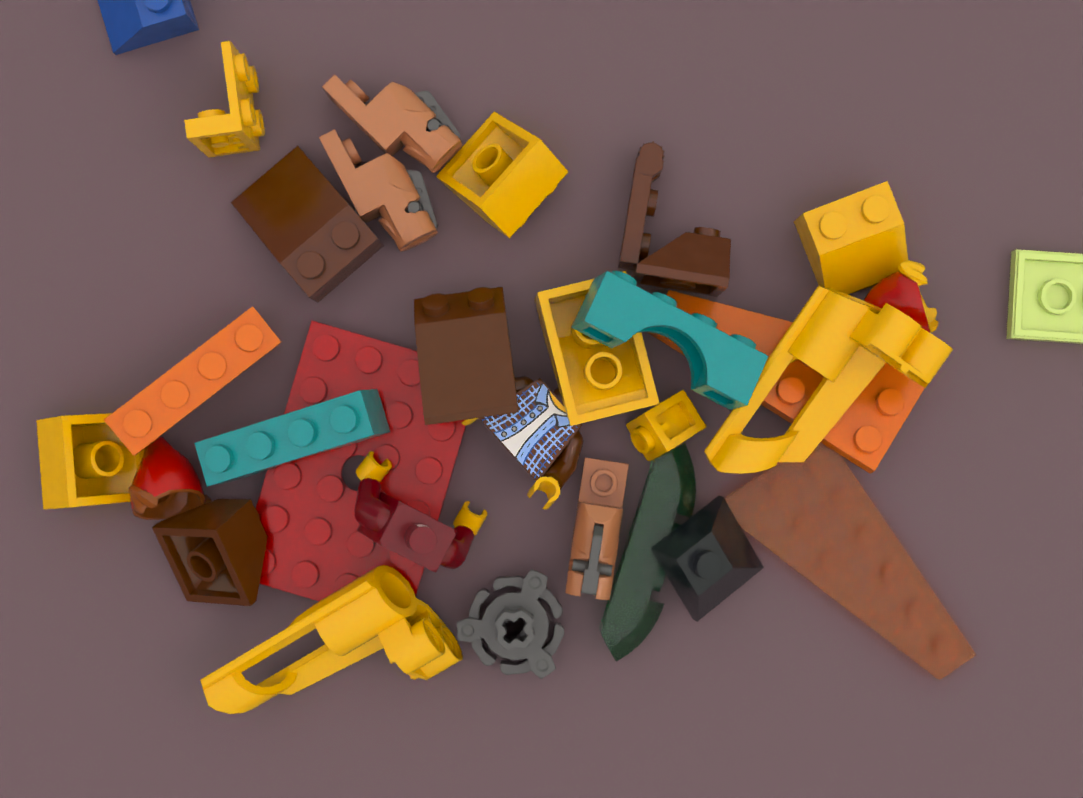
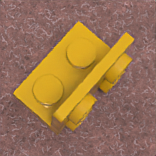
(234, 132)

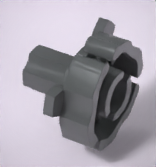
(511, 606)

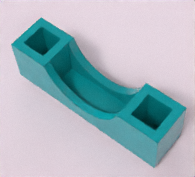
(720, 364)
(292, 437)

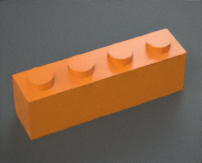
(192, 381)

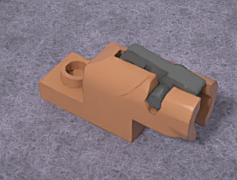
(399, 119)
(384, 190)
(596, 528)

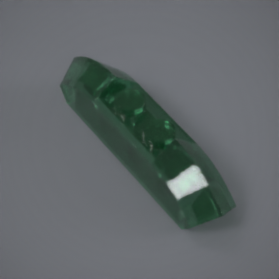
(631, 611)

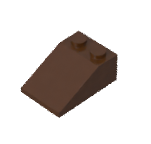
(307, 224)
(464, 355)

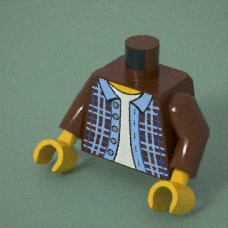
(539, 436)

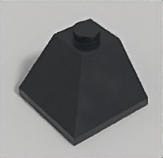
(707, 558)

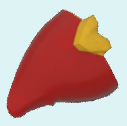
(904, 294)

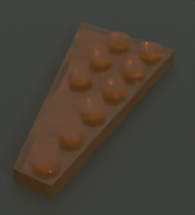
(839, 541)

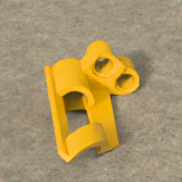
(848, 346)
(353, 623)

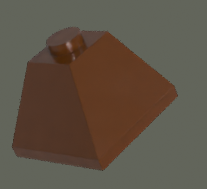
(689, 264)
(216, 551)

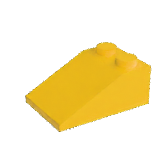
(590, 375)

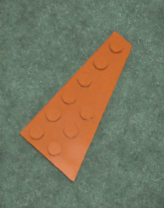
(866, 426)

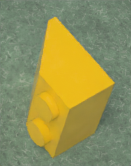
(503, 173)
(854, 239)
(83, 462)

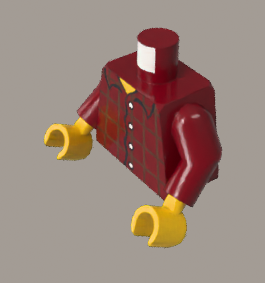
(407, 529)

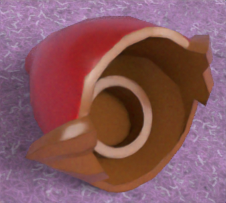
(165, 484)

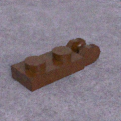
(641, 204)

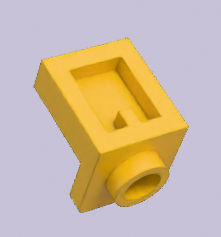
(665, 426)

